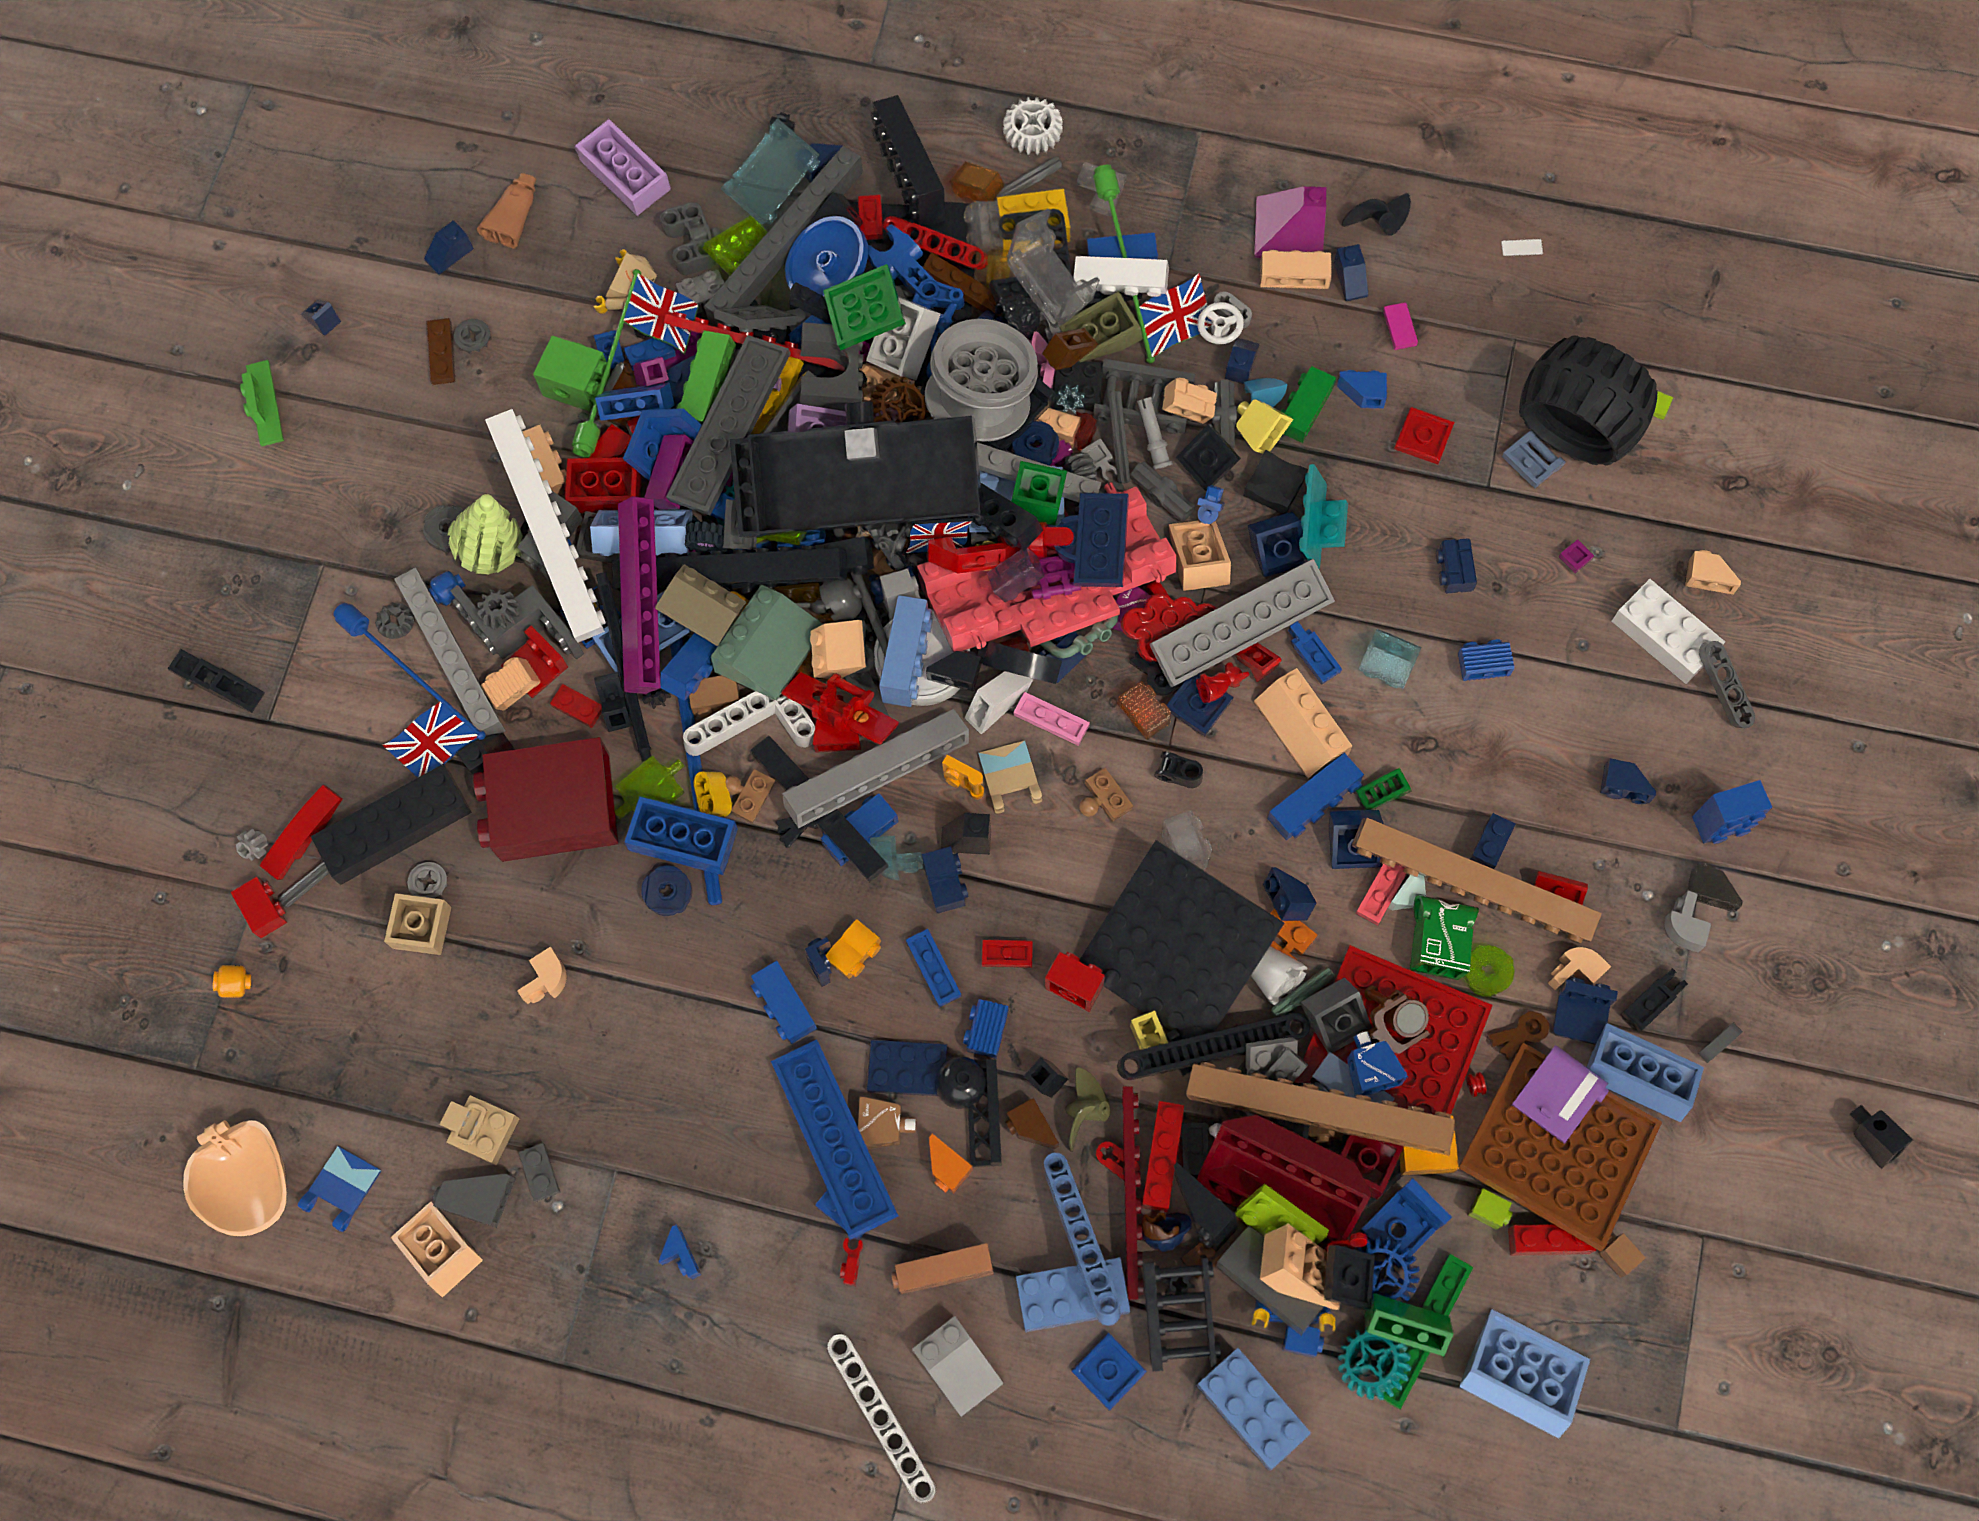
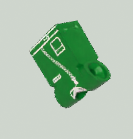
(1442, 937)

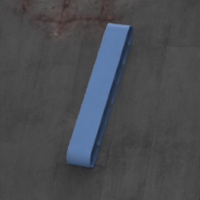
(1082, 1248)

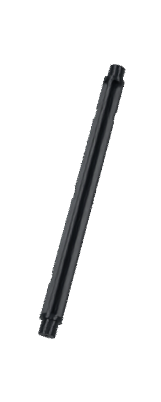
(617, 642)

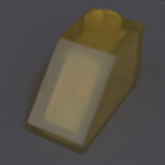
(997, 266)

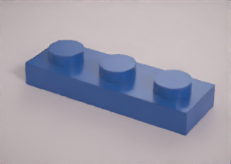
(933, 968)

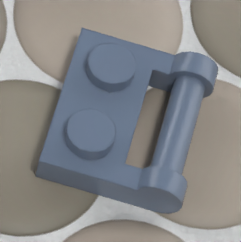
(1528, 463)

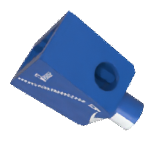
(1374, 1066)

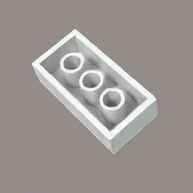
(1665, 630)

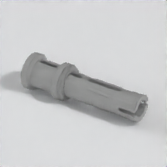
(1156, 444)

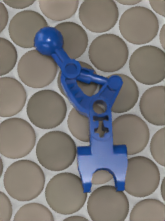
(903, 264)

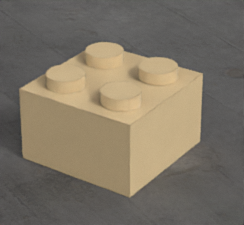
(417, 924)

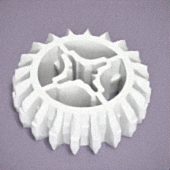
(1032, 118)

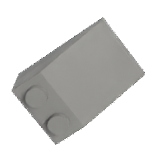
(957, 1366)

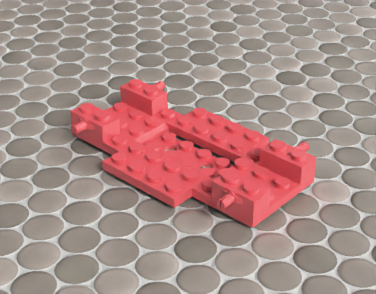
(975, 614)

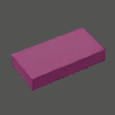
(1400, 326)

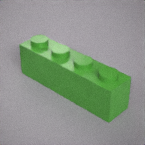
(707, 374)

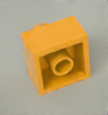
(1418, 1161)

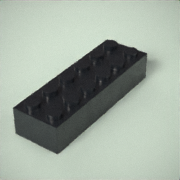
(908, 161)
(391, 824)

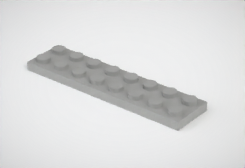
(1241, 623)

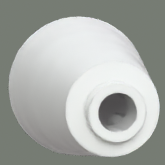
(1278, 975)

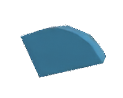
(1266, 390)

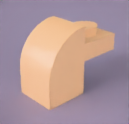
(1581, 963)
(551, 977)

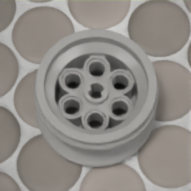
(983, 373)

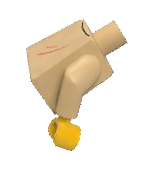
(621, 284)

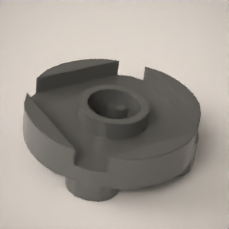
(433, 526)

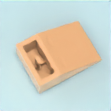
(1295, 1266)

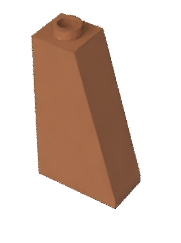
(943, 1269)

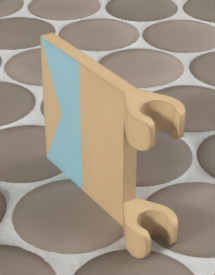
(1008, 771)

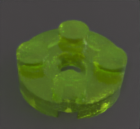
(1500, 963)

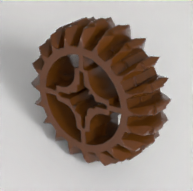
(904, 391)

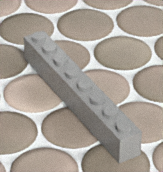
(449, 653)
(875, 768)

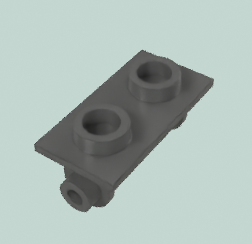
(895, 541)

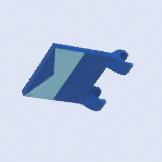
(343, 1184)

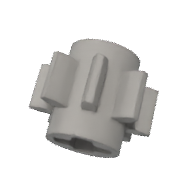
(251, 844)

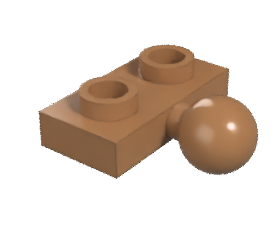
(1107, 795)
(751, 796)

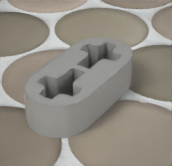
(1225, 296)

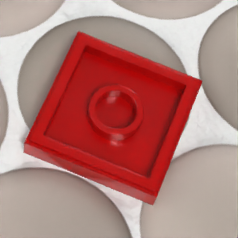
(1424, 435)

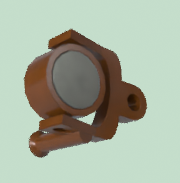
(1402, 1015)

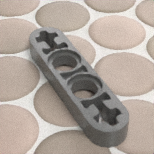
(1730, 682)

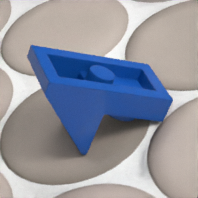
(676, 1247)

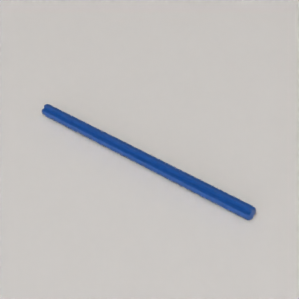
(695, 766)

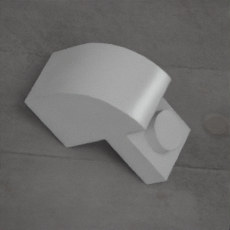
(1683, 928)

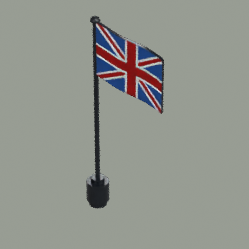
(933, 529)

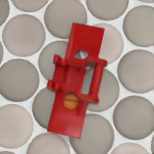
(849, 716)

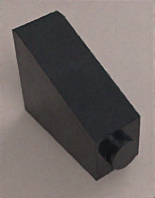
(968, 834)

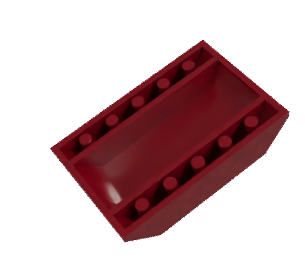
(1312, 1178)

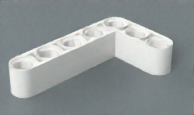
(750, 716)

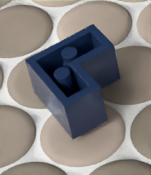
(942, 875)

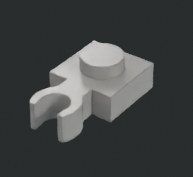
(1100, 457)

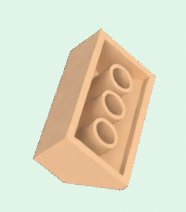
(1302, 723)

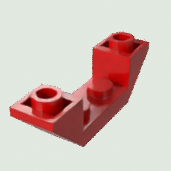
(968, 559)

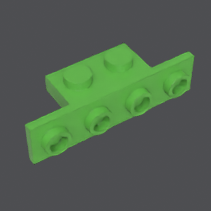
(262, 402)

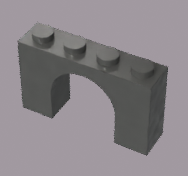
(834, 392)

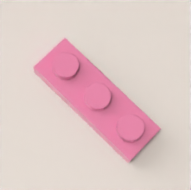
(1051, 718)

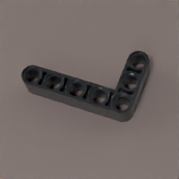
(1059, 231)

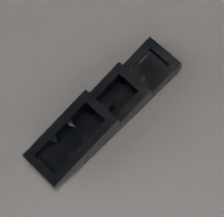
(216, 681)

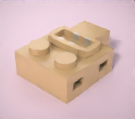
(479, 1128)

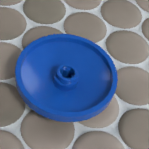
(827, 254)

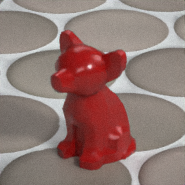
(1215, 686)

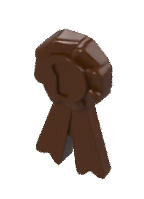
(1531, 1028)

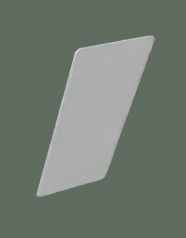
(1522, 247)

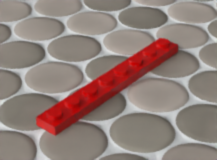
(699, 325)

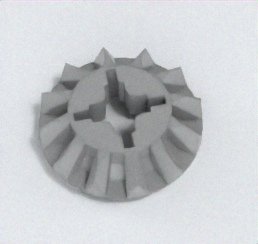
(422, 872)

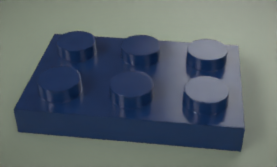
(904, 1067)

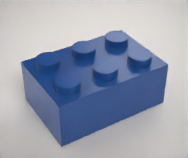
(1732, 812)

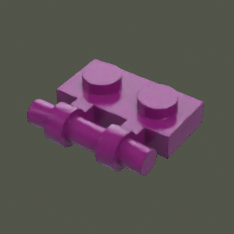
(1055, 570)

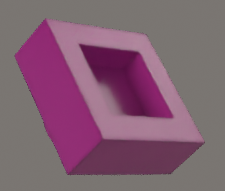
(1576, 556)

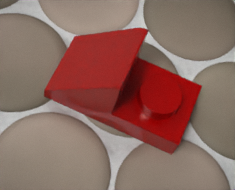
(1259, 660)

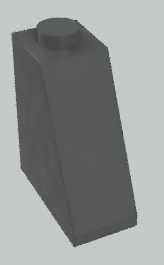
(475, 1198)

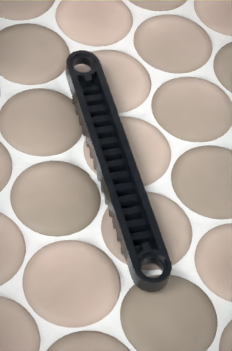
(1209, 1046)

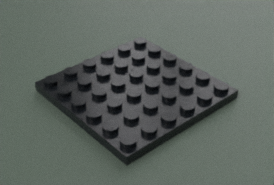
(1180, 943)

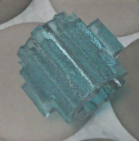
(1074, 392)

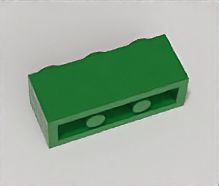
(1307, 402)
(1409, 1325)

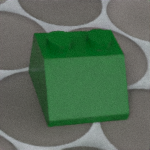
(1039, 490)

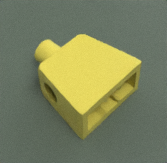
(1261, 424)

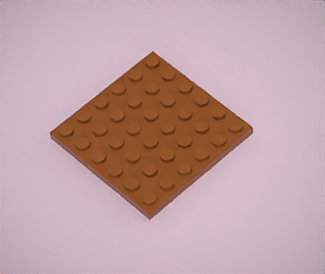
(1568, 1183)

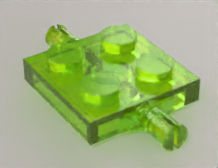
(651, 782)

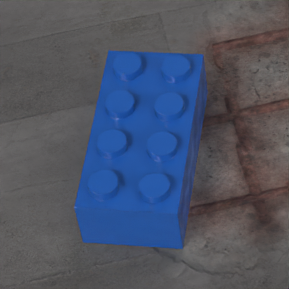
(681, 835)

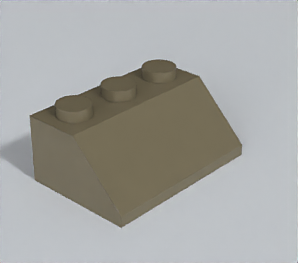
(700, 605)

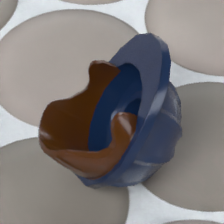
(1165, 1230)

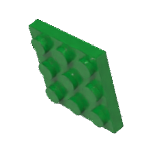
(864, 307)

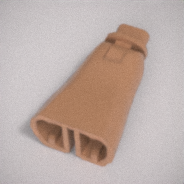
(509, 214)

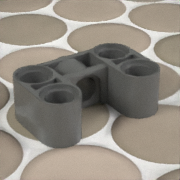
(698, 233)

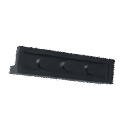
(993, 1121)

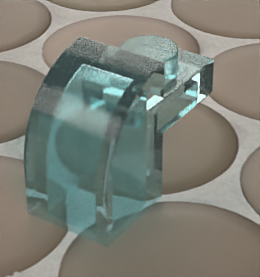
(887, 849)

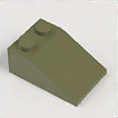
(1109, 324)

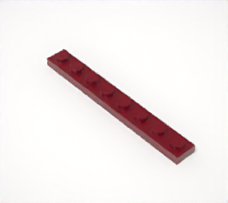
(1132, 1204)

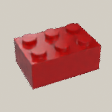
(600, 483)

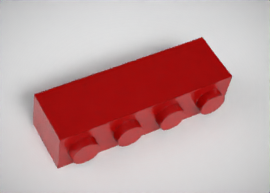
(1162, 1156)

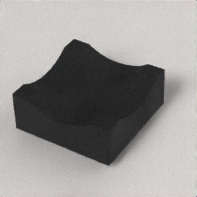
(1087, 376)
(1275, 482)

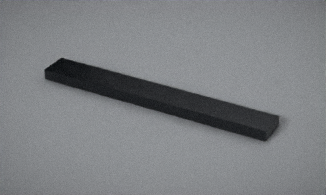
(833, 824)

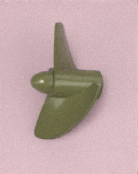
(1090, 1103)

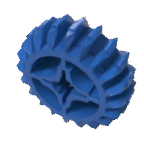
(1393, 1252)

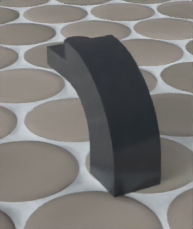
(1020, 662)

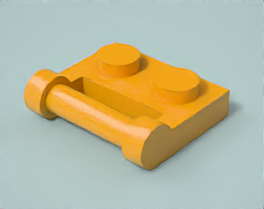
(962, 775)

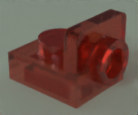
(1086, 431)

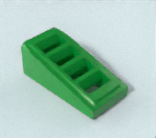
(1405, 789)

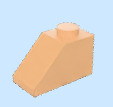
(1711, 573)

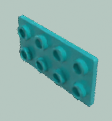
(1323, 520)

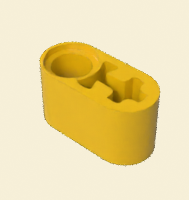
(712, 793)

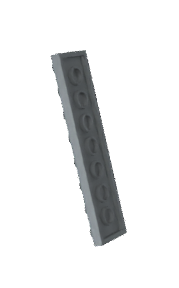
(730, 417)

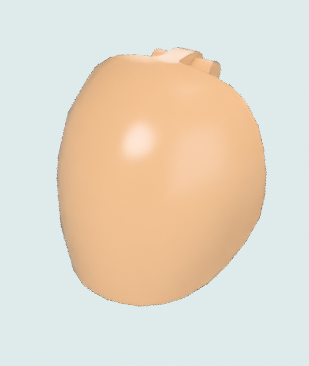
(236, 1178)

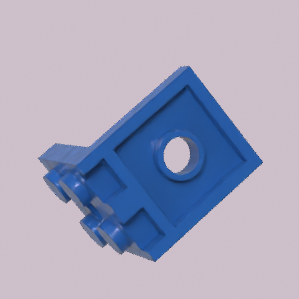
(650, 432)
(1415, 1212)

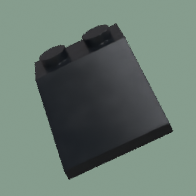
(1211, 1218)

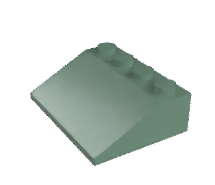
(766, 643)

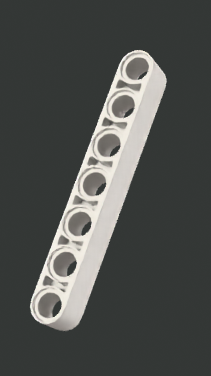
(871, 1408)

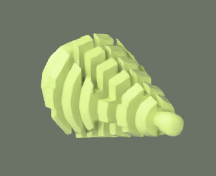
(485, 537)

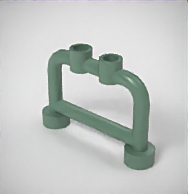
(1083, 643)

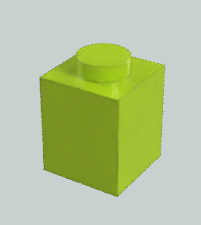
(1491, 1209)

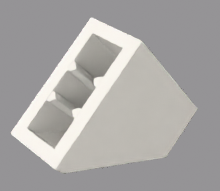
(996, 699)

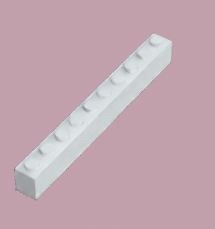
(545, 526)

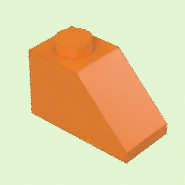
(947, 1166)

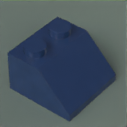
(1277, 543)
(1342, 831)

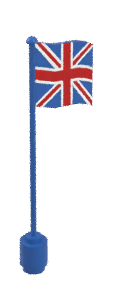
(435, 733)

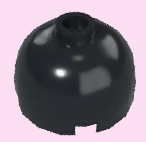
(960, 1082)

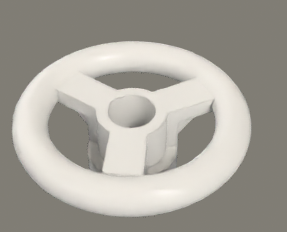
(1220, 333)

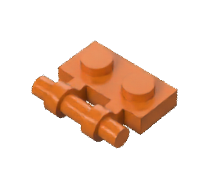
(1295, 935)

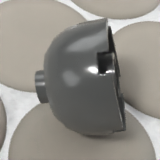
(842, 598)

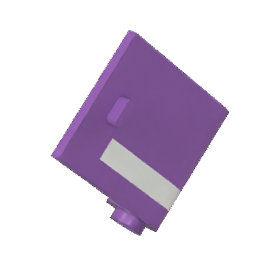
(1560, 1094)

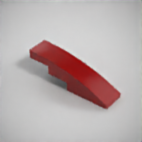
(297, 835)

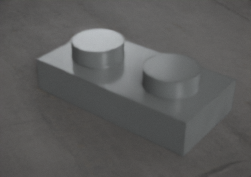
(539, 1172)

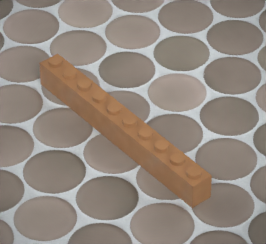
(1477, 880)
(1322, 1109)

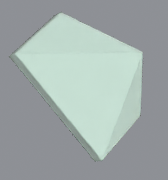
(1408, 892)

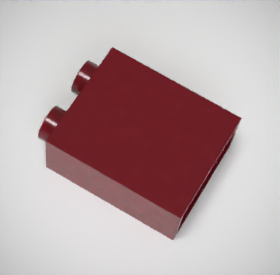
(547, 800)

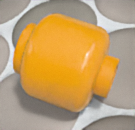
(231, 981)

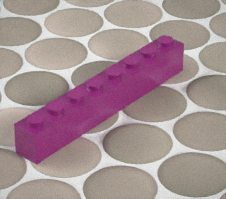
(639, 595)

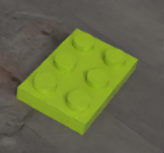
(1269, 1211)

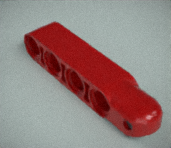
(945, 245)

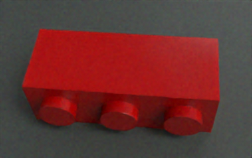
(1545, 1241)

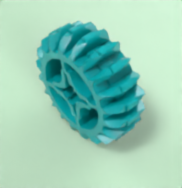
(1365, 1368)

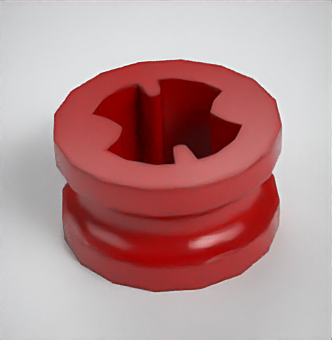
(1476, 1084)

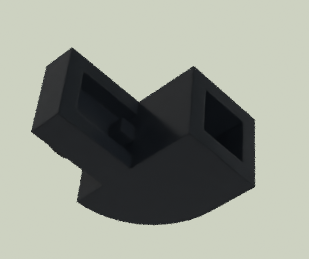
(613, 702)

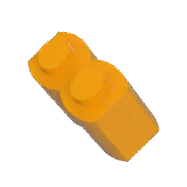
(853, 949)

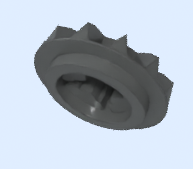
(463, 339)
(391, 630)

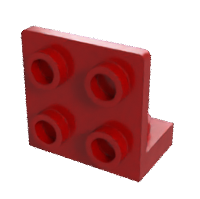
(543, 659)

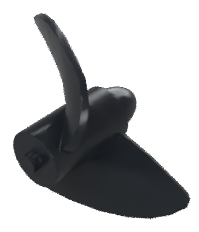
(1388, 216)

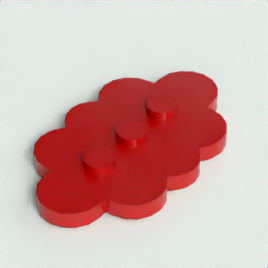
(1158, 618)

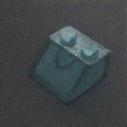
(1389, 659)

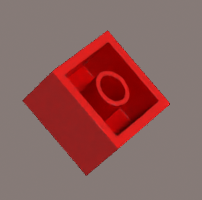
(1075, 980)

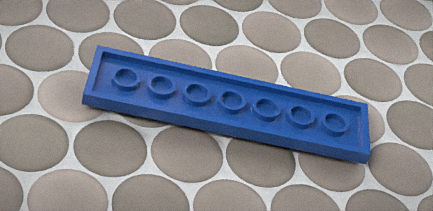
(834, 1139)

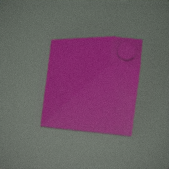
(1291, 220)

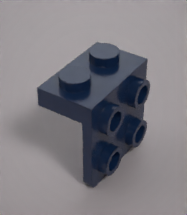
(1582, 1010)

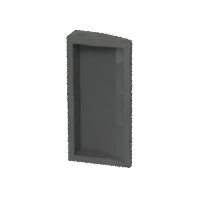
(1243, 1265)

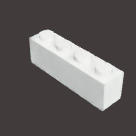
(1124, 274)

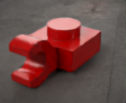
(850, 1269)

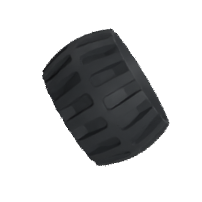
(1588, 400)

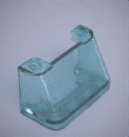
(771, 172)

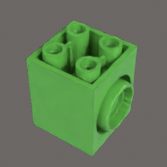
(570, 373)

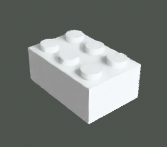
(905, 347)

